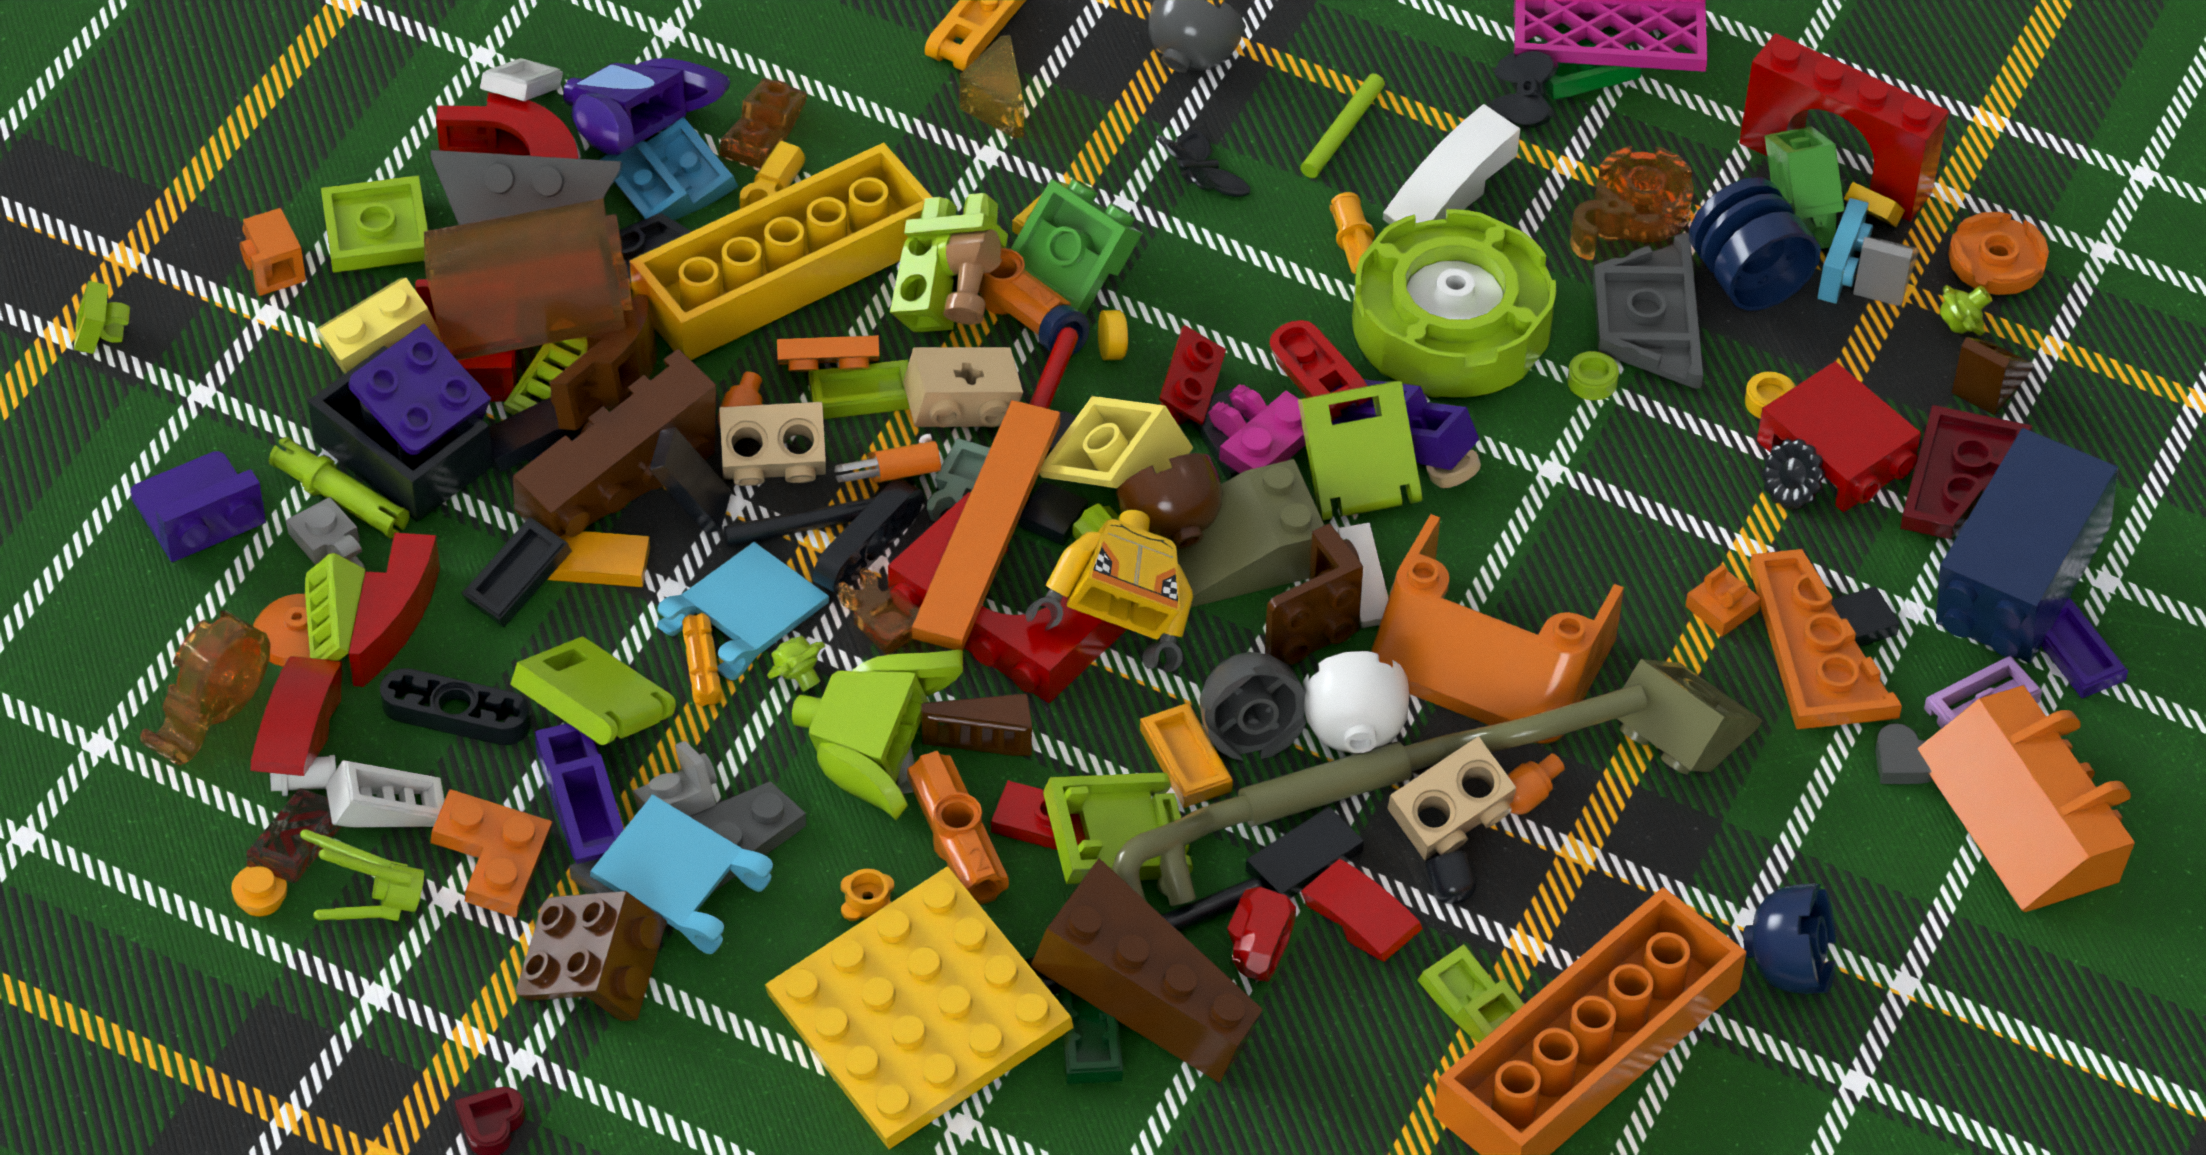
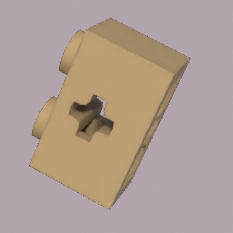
(961, 386)

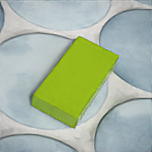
(861, 390)

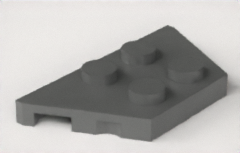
(506, 185)
(1650, 311)

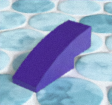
(1438, 431)
(579, 791)

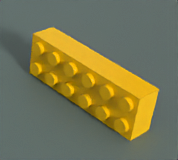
(779, 252)

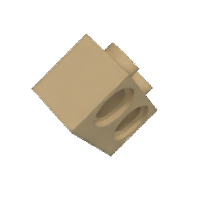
(772, 427)
(1443, 789)

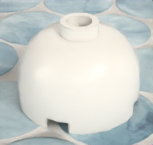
(1356, 701)

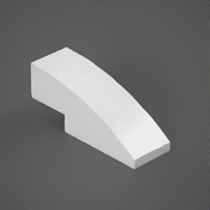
(1457, 168)

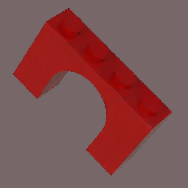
(1898, 126)
(1020, 649)

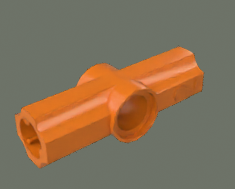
(1017, 292)
(957, 826)

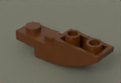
(606, 369)

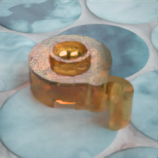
(1635, 199)
(216, 679)

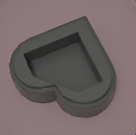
(1899, 758)

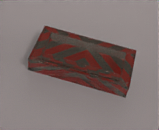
(280, 844)

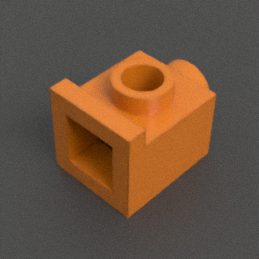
(272, 252)

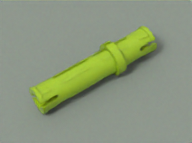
(322, 477)

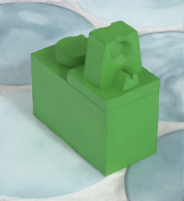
(1808, 176)

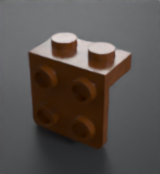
(1320, 609)
(593, 949)

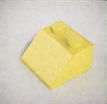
(375, 323)
(1114, 442)

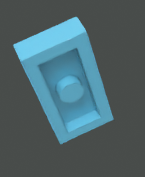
(1841, 264)

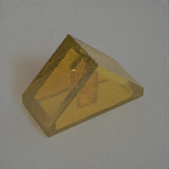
(993, 89)

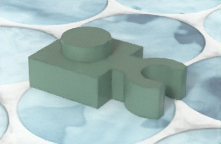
(956, 476)

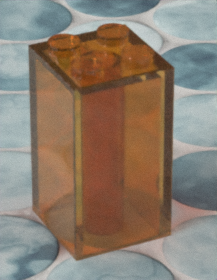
(527, 279)

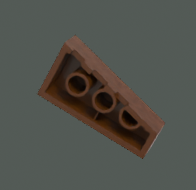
(613, 454)

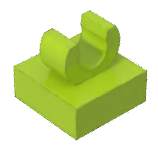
(99, 318)

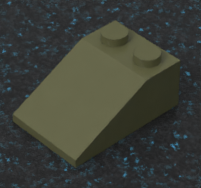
(1257, 536)

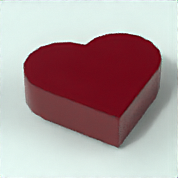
(490, 1119)

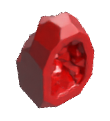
(1261, 932)

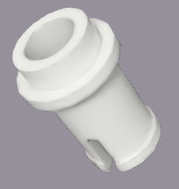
(315, 777)

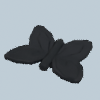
(1192, 151)

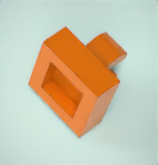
(1722, 601)

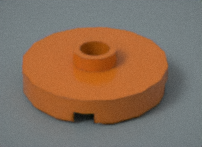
(1998, 253)

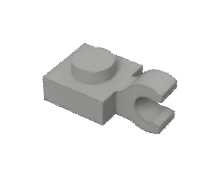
(325, 531)

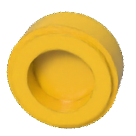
(1112, 335)
(1764, 389)

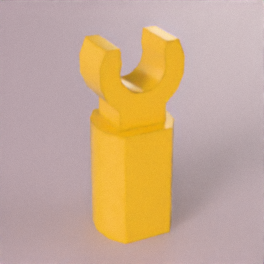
(775, 174)

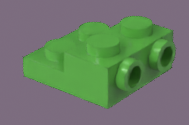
(1075, 241)

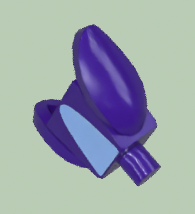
(635, 101)

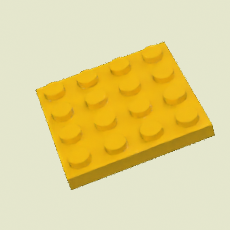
(919, 1007)

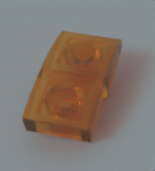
(765, 121)

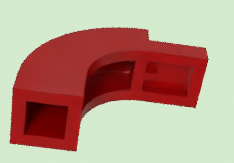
(504, 128)

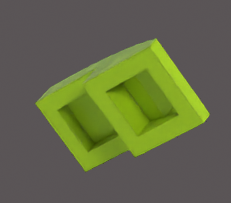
(1469, 993)

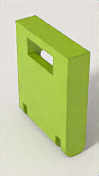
(1362, 458)
(592, 690)
(1111, 814)

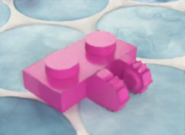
(1268, 437)

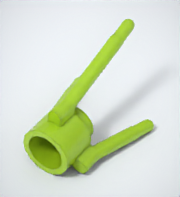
(394, 882)

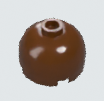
(1177, 500)

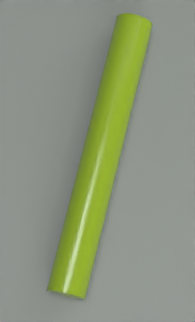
(1342, 125)

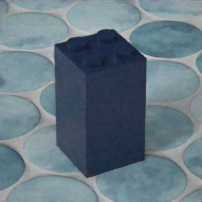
(2025, 545)

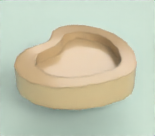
(1463, 471)

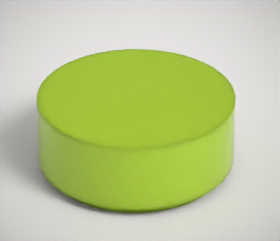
(1593, 375)

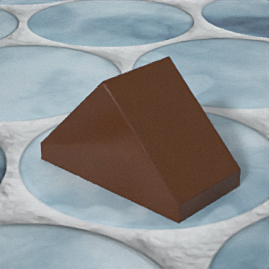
(1988, 374)

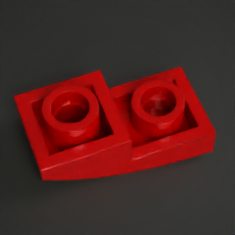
(1363, 908)

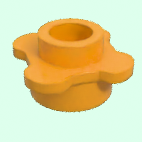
(865, 884)

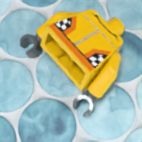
(1124, 580)

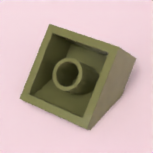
(1686, 717)

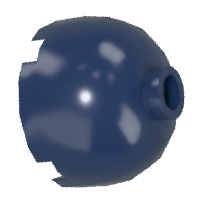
(1793, 938)

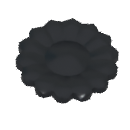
(1793, 474)

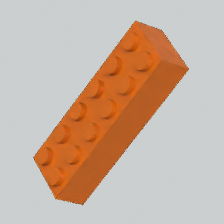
(1590, 1031)

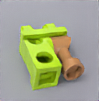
(946, 247)

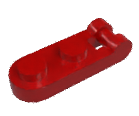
(1314, 363)

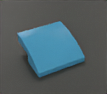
(672, 173)

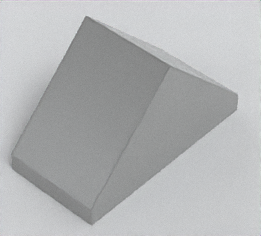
(1884, 270)

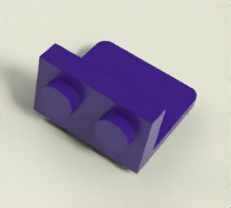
(418, 390)
(199, 504)

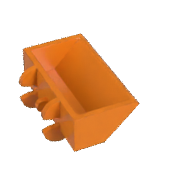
(2030, 799)

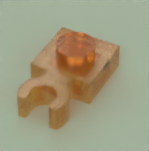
(879, 614)

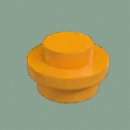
(258, 891)

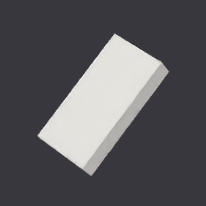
(521, 79)

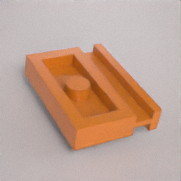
(807, 353)

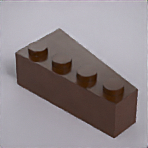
(1145, 974)

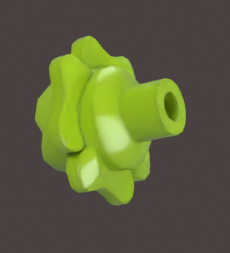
(1964, 310)
(796, 661)

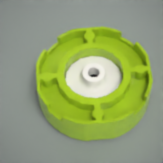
(1453, 304)

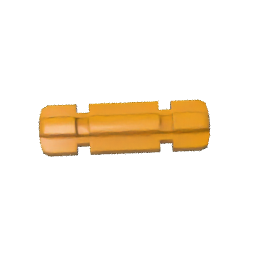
(701, 659)

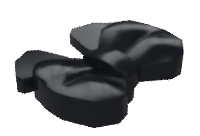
(1530, 72)

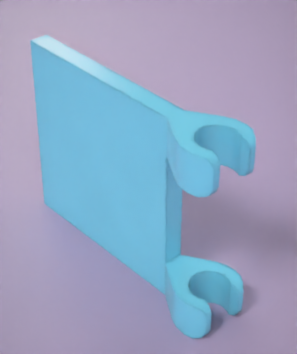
(750, 601)
(675, 867)

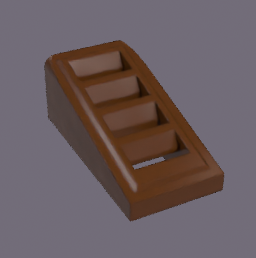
(980, 724)

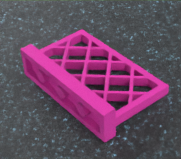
(1679, 19)

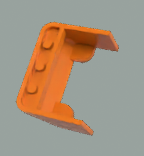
(1482, 662)

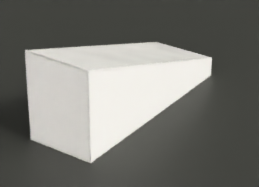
(1374, 592)

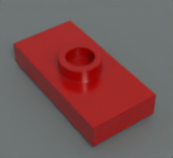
(1025, 817)

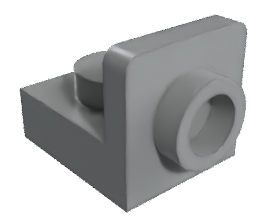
(684, 790)

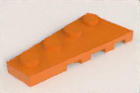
(1815, 649)

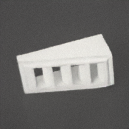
(354, 806)

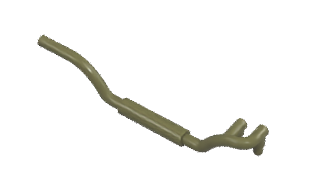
(1343, 780)

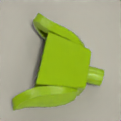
(871, 720)

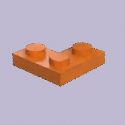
(502, 839)

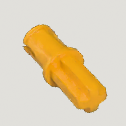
(1353, 232)

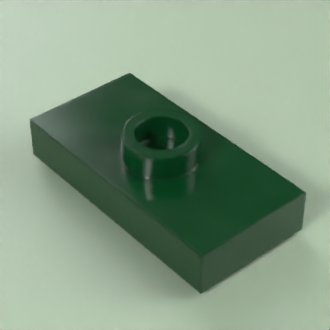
(1093, 1044)

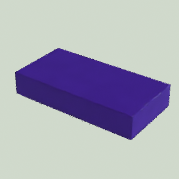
(2082, 653)

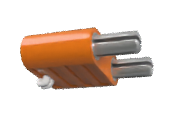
(895, 462)

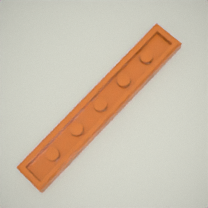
(986, 526)

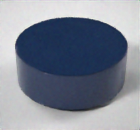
(1059, 318)

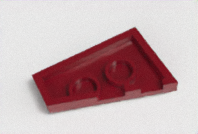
(1955, 468)

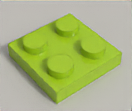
(375, 223)

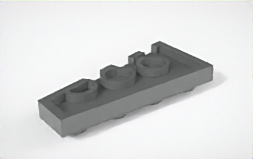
(752, 820)

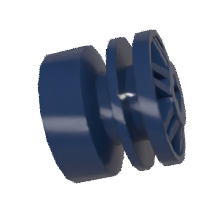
(1754, 243)

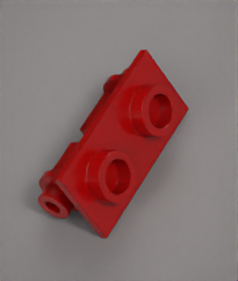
(1191, 376)

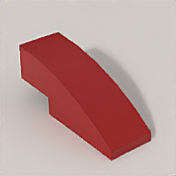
(393, 604)
(297, 716)

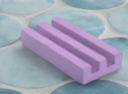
(1941, 700)

